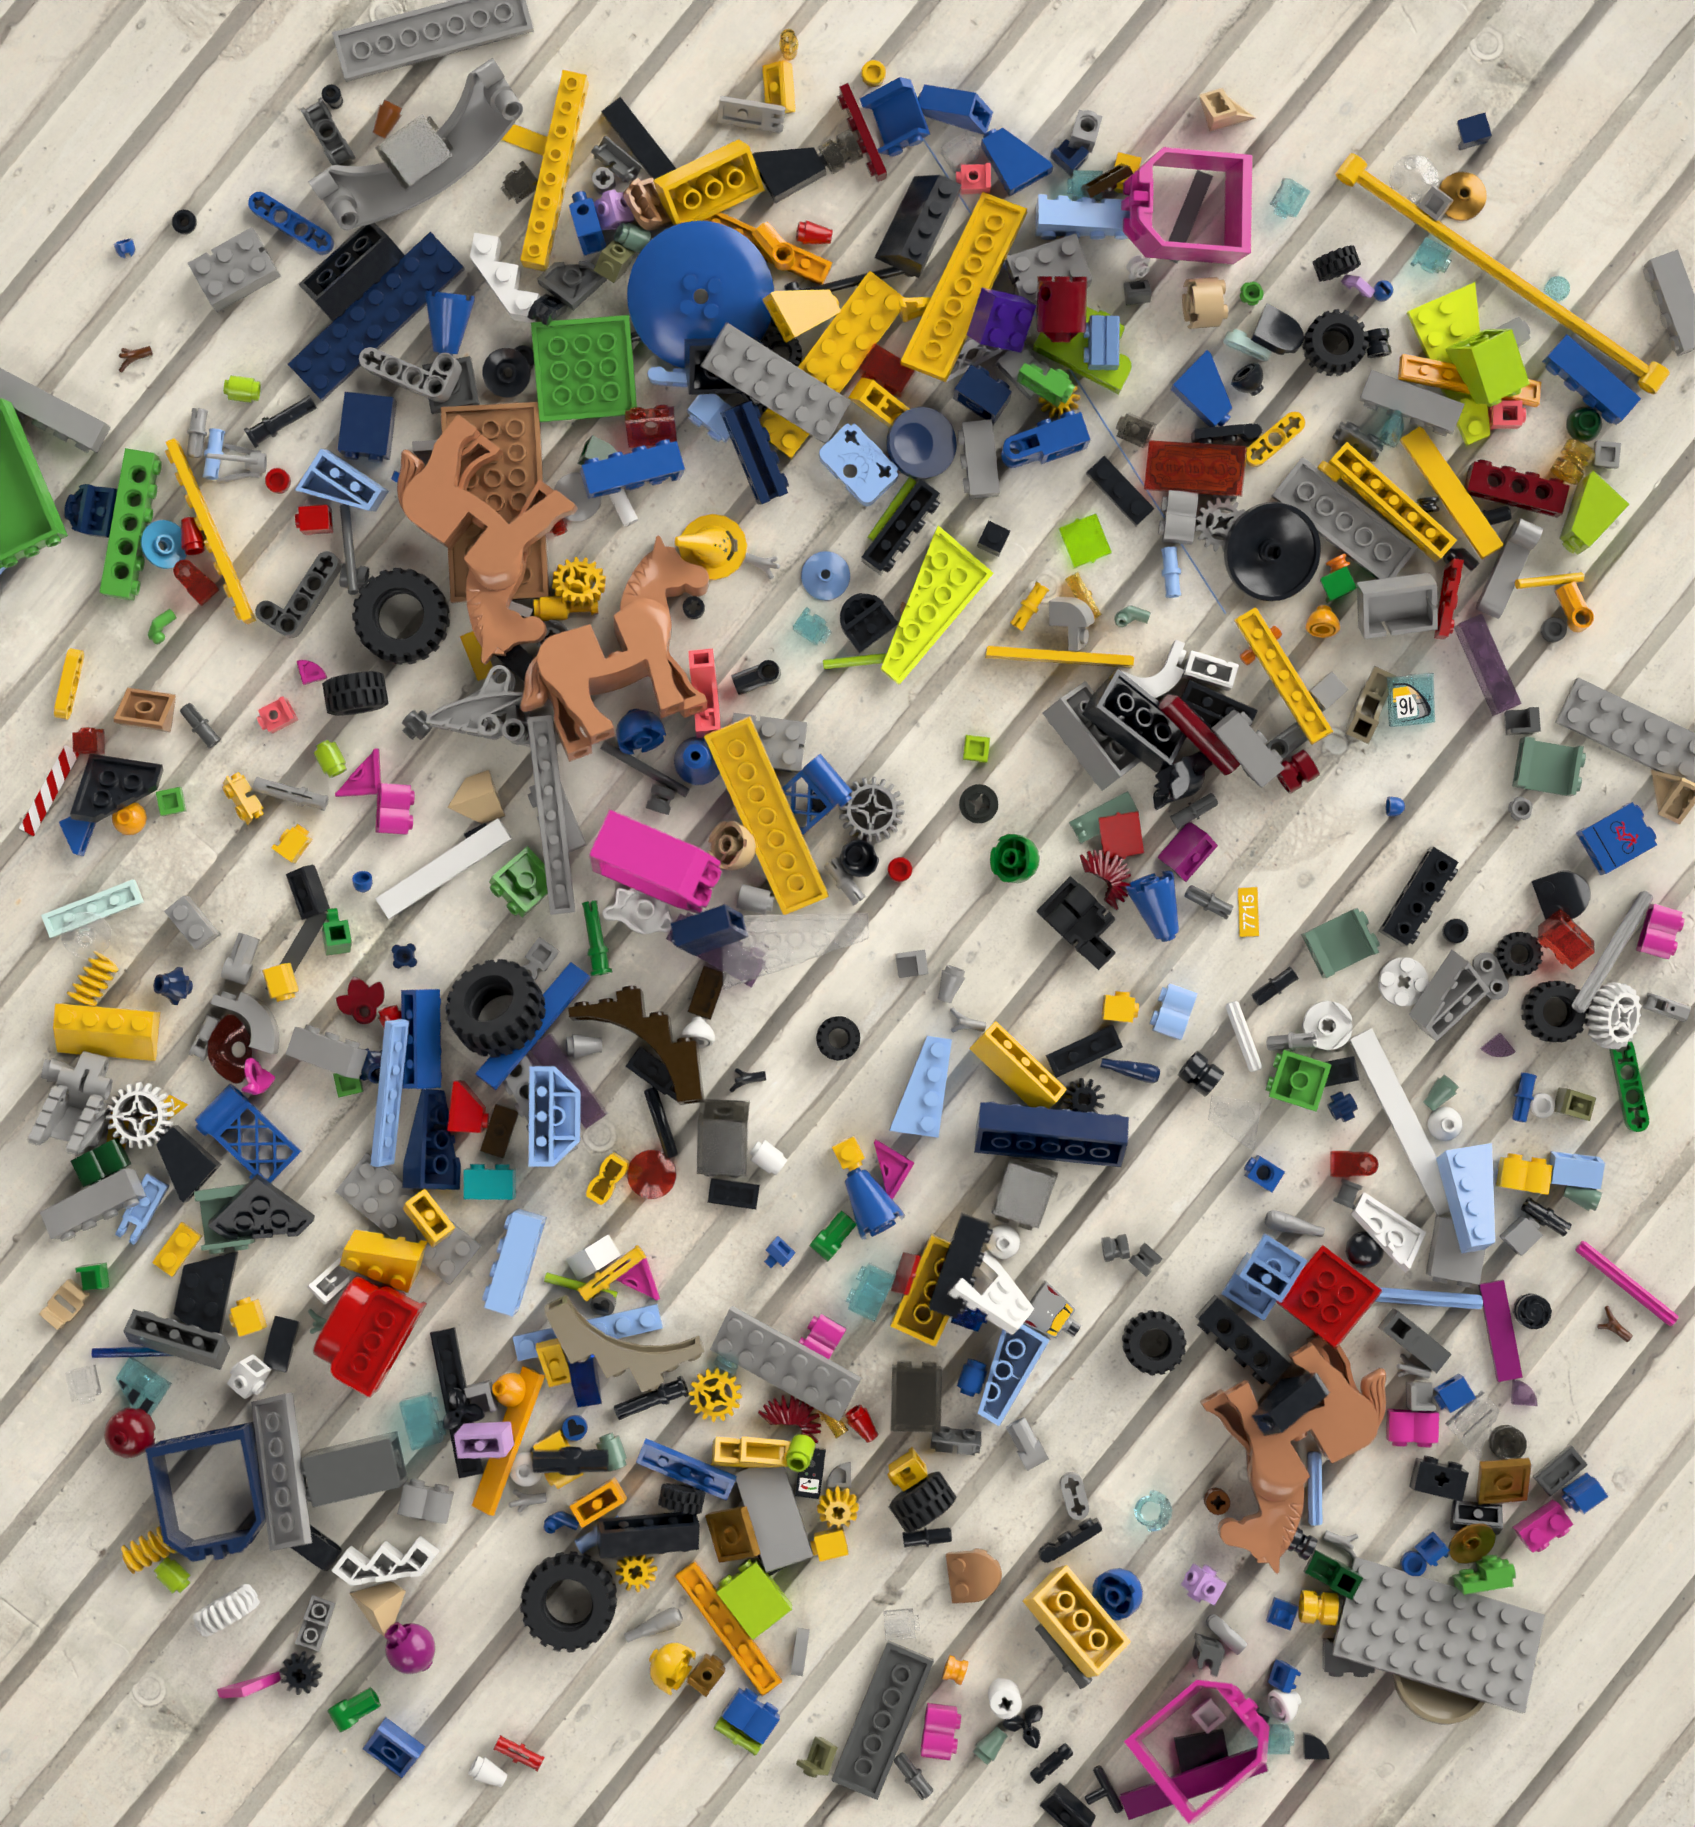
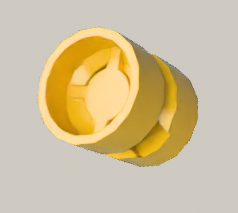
(1318, 1607)

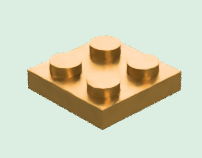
(1503, 1481)
(732, 1534)

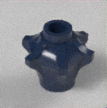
(173, 985)
(371, 1066)

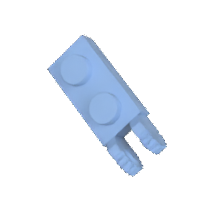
(662, 378)
(143, 1212)

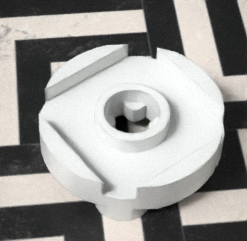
(1389, 978)
(1341, 1027)

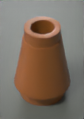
(386, 118)

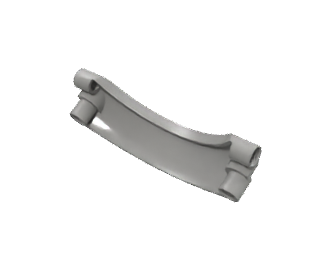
(474, 128)

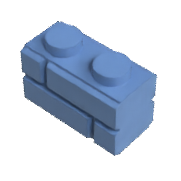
(1102, 342)

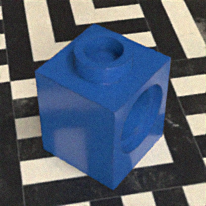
(1274, 1175)
(1453, 1393)

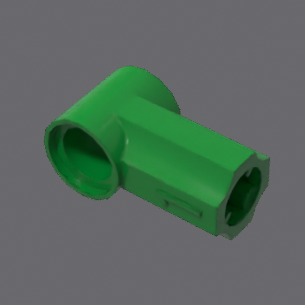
(830, 1239)
(348, 1712)

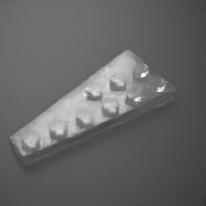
(787, 940)

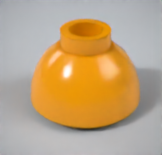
(1323, 622)
(130, 819)
(509, 1389)

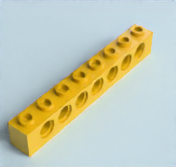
(554, 170)

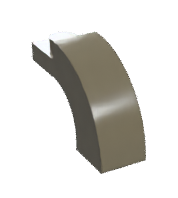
(1368, 706)

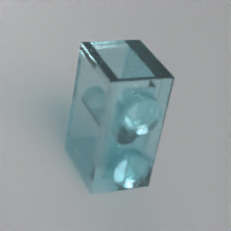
(870, 1292)
(422, 1420)

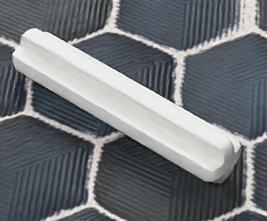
(1243, 1036)

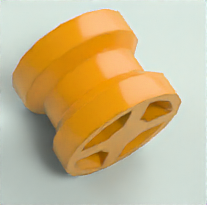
(955, 1670)

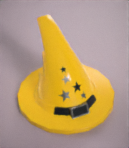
(713, 544)

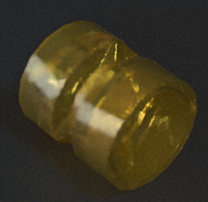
(1572, 462)

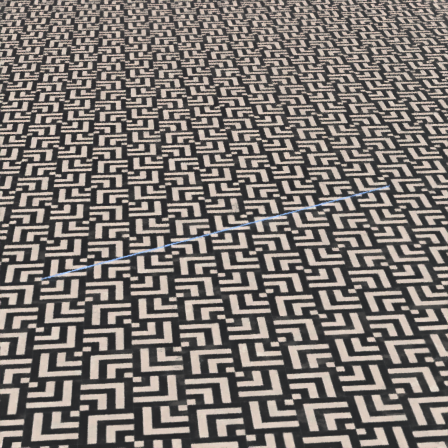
(1185, 550)

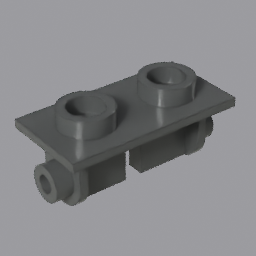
(617, 160)
(1351, 434)
(967, 1440)

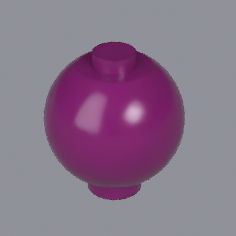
(409, 1648)

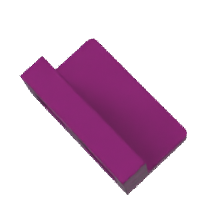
(1187, 851)

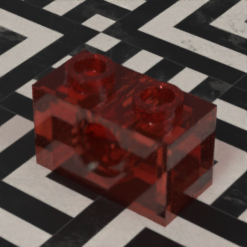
(640, 435)

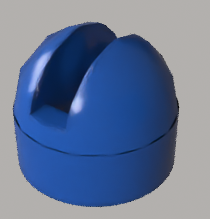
(125, 246)
(1379, 293)
(1394, 806)
(362, 881)

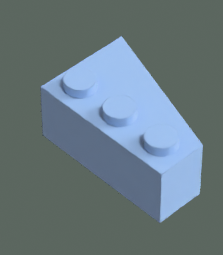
(340, 482)

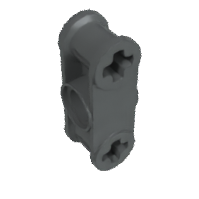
(321, 120)

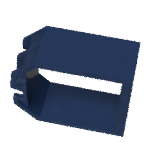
(215, 1545)

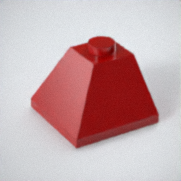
(466, 1110)

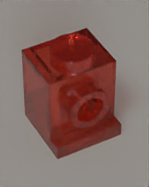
(89, 741)

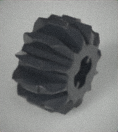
(1085, 1090)
(308, 1668)

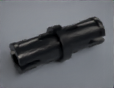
(1546, 1216)

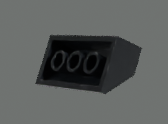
(918, 223)
(351, 270)
(1135, 721)

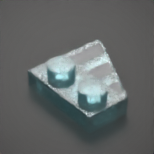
(142, 1386)

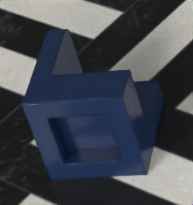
(1473, 131)
(1069, 158)

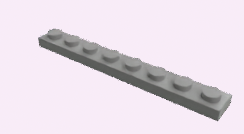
(551, 814)

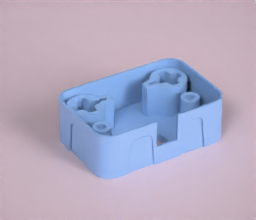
(866, 457)

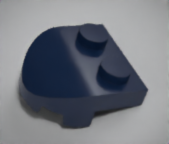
(91, 510)

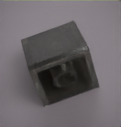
(414, 151)
(723, 1137)
(1023, 1193)
(916, 1397)

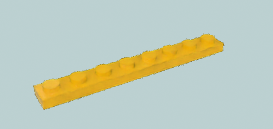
(205, 522)

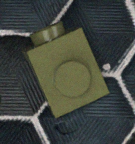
(819, 1758)

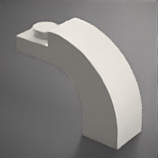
(1167, 677)

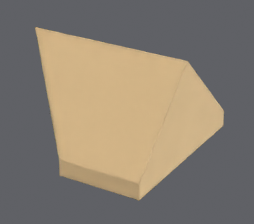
(1222, 110)
(1673, 795)
(478, 799)
(380, 1604)

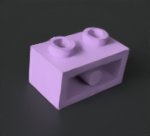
(484, 1440)

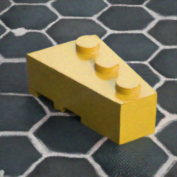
(383, 1258)

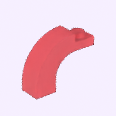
(705, 681)

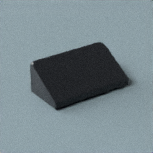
(307, 891)
(1469, 1513)
(1067, 1808)

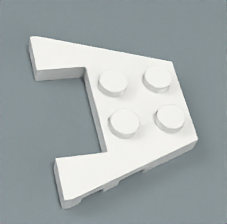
(1001, 1300)

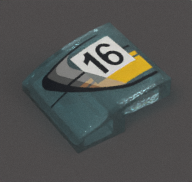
(1411, 699)

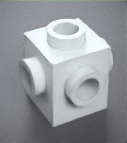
(248, 1376)

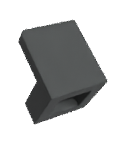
(1522, 721)

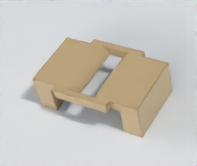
(56, 1313)

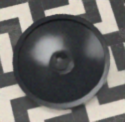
(1272, 551)

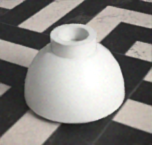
(699, 1031)
(1445, 1123)
(1003, 1242)
(522, 1470)
(1284, 1705)

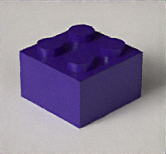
(1001, 320)

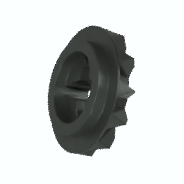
(989, 798)

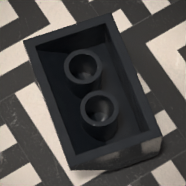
(698, 378)

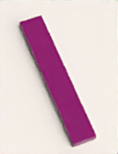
(1191, 1783)

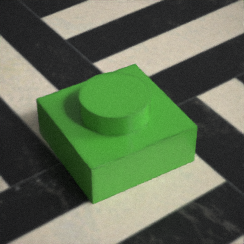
(171, 801)
(347, 1086)

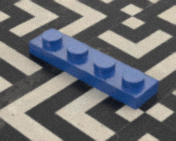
(686, 1469)

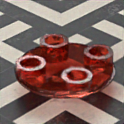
(651, 1174)

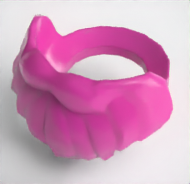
(258, 1078)

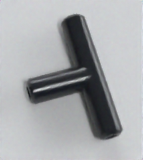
(1105, 1791)

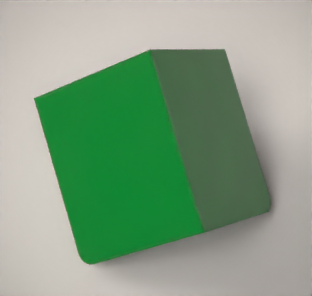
(1338, 584)
(94, 1276)

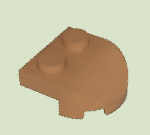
(646, 205)
(972, 1575)

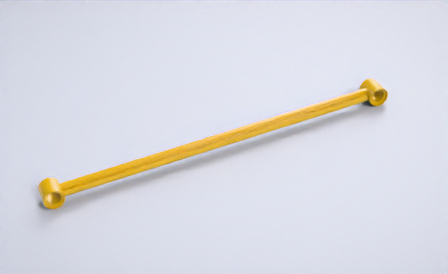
(1651, 375)

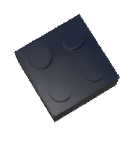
(982, 393)

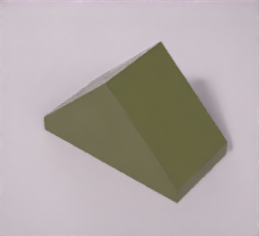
(1574, 1104)

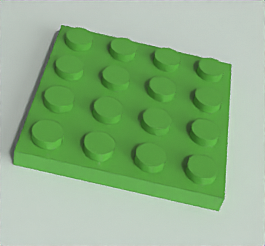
(584, 368)

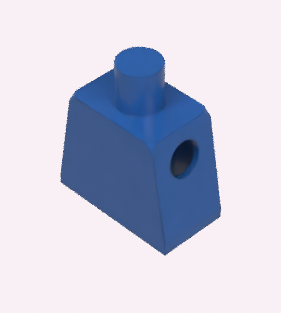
(586, 224)

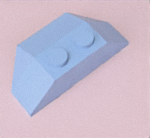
(552, 1116)

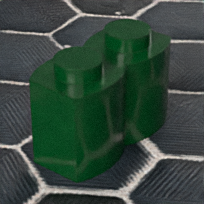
(101, 1162)

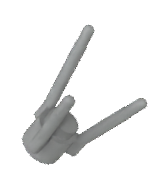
(254, 461)

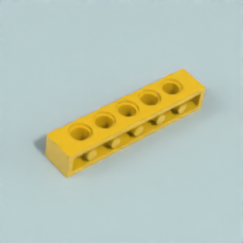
(1392, 503)

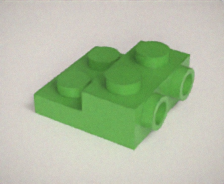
(1053, 387)
(521, 882)
(1298, 1080)
(1490, 1575)

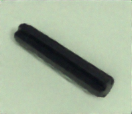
(660, 1122)

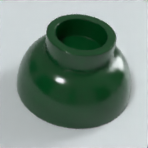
(1584, 424)

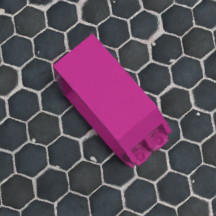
(1237, 206)
(654, 863)
(1245, 1710)

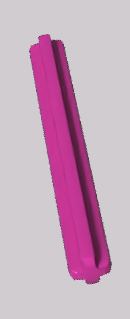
(1626, 1283)

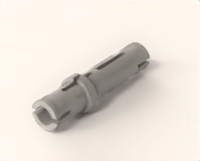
(318, 801)

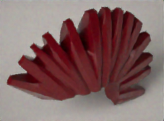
(1110, 872)
(793, 1414)

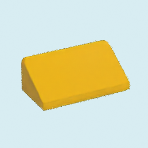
(779, 85)

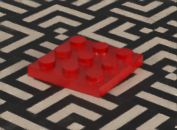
(1330, 1296)

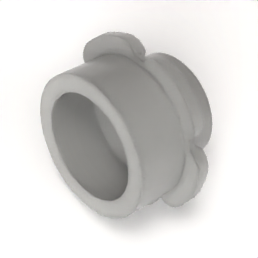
(1526, 808)

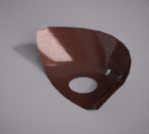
(222, 1039)

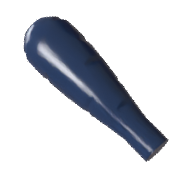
(1140, 1071)

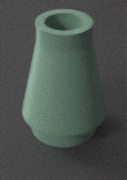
(1441, 1092)
(1584, 1197)
(990, 1745)

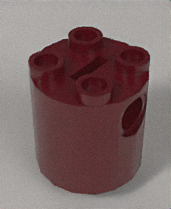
(1061, 307)

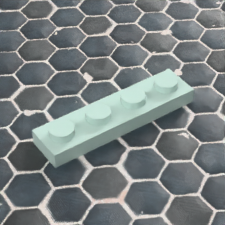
(103, 904)

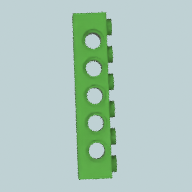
(133, 463)

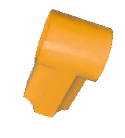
(773, 245)
(1573, 604)

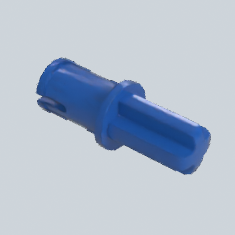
(1524, 1097)

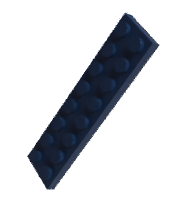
(376, 316)

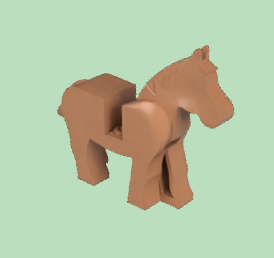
(443, 509)
(574, 667)
(1338, 1423)

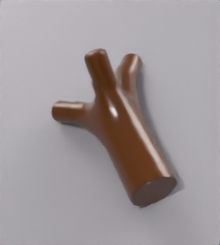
(133, 355)
(1614, 1326)

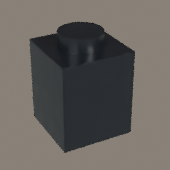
(993, 538)

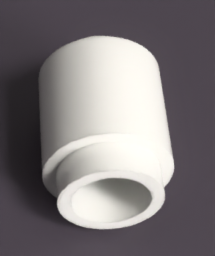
(767, 1157)

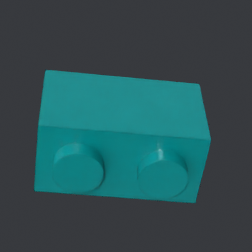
(489, 1183)

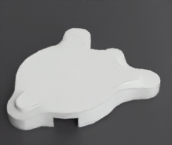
(639, 912)

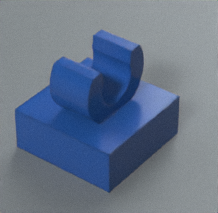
(779, 1252)
(1432, 1549)
(1282, 1613)
(1283, 1676)

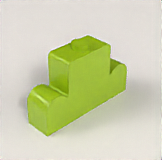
(1071, 356)

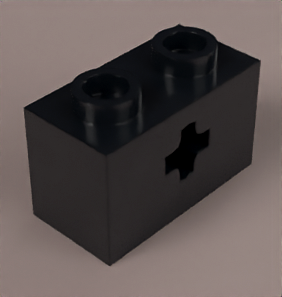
(1450, 1487)

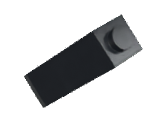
(789, 170)
(185, 1161)
(1289, 1402)

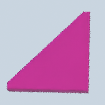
(364, 779)
(893, 1167)
(640, 1279)
(248, 1687)

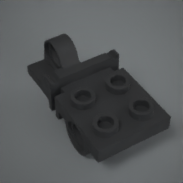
(1079, 919)

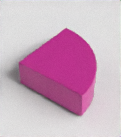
(310, 672)

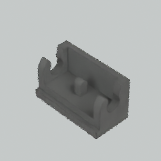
(1210, 1651)

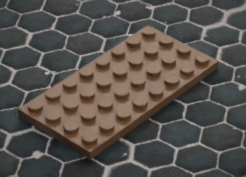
(503, 486)

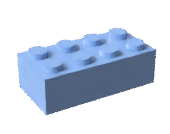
(515, 1262)

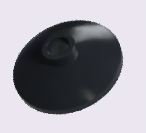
(495, 377)

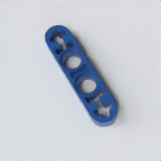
(291, 222)

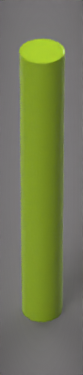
(894, 505)
(853, 661)
(570, 1283)

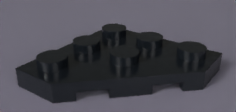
(113, 785)
(260, 1212)

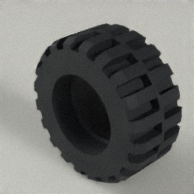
(377, 593)
(479, 988)
(561, 1634)

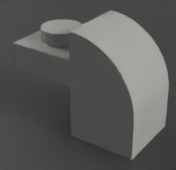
(1075, 615)

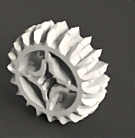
(1613, 1015)
(139, 1104)
(226, 1610)

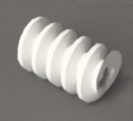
(1004, 1708)

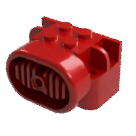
(366, 1334)

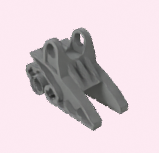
(483, 707)
(82, 1112)

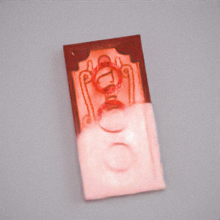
(1195, 468)

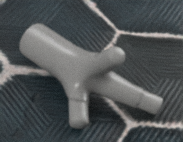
(763, 563)
(967, 1023)
(1412, 1369)
(526, 1500)
(1341, 1541)

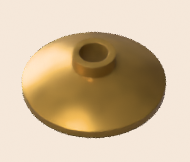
(1470, 206)
(1471, 1543)

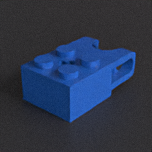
(1047, 441)

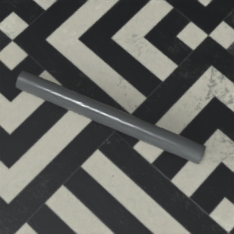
(348, 549)
(645, 769)

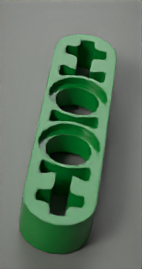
(1625, 1085)

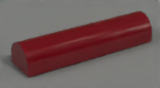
(1199, 734)

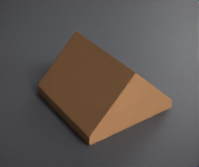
(146, 710)

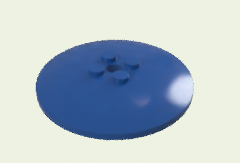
(691, 259)

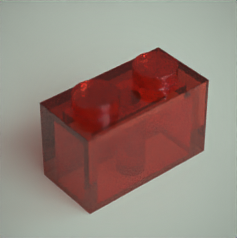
(886, 370)
(1565, 939)

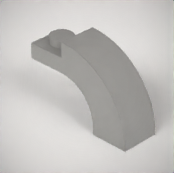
(260, 1018)

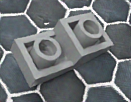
(315, 1623)

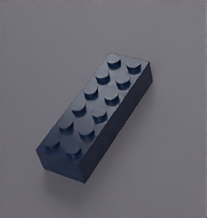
(1051, 1134)

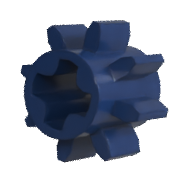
(1342, 1106)

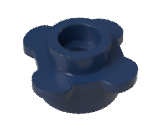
(399, 961)

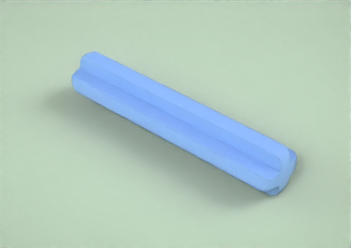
(1314, 1462)

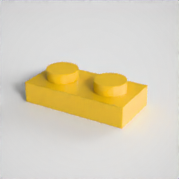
(177, 1249)
(553, 1362)

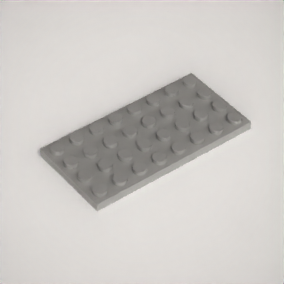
(1439, 1636)

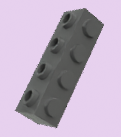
(177, 1339)

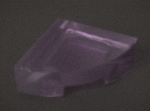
(1498, 1047)
(1522, 1394)

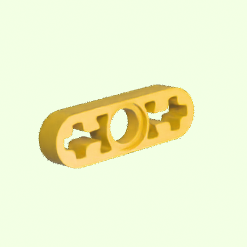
(1293, 432)
(68, 683)

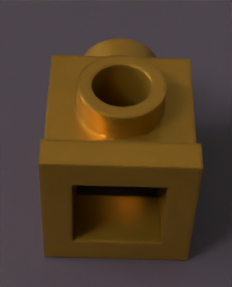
(707, 1663)

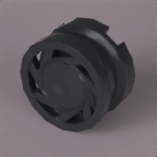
(1532, 1311)

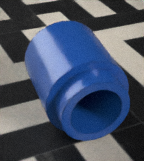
(972, 1377)

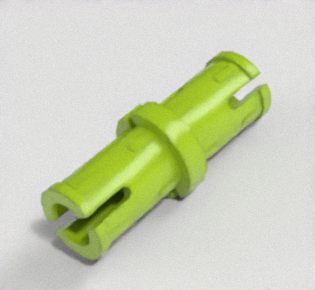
(737, 1736)

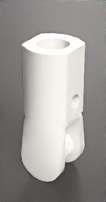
(623, 508)

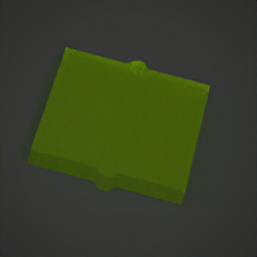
(1085, 540)

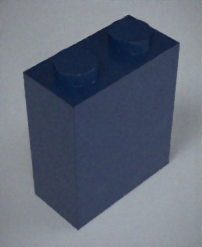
(367, 426)
(708, 930)

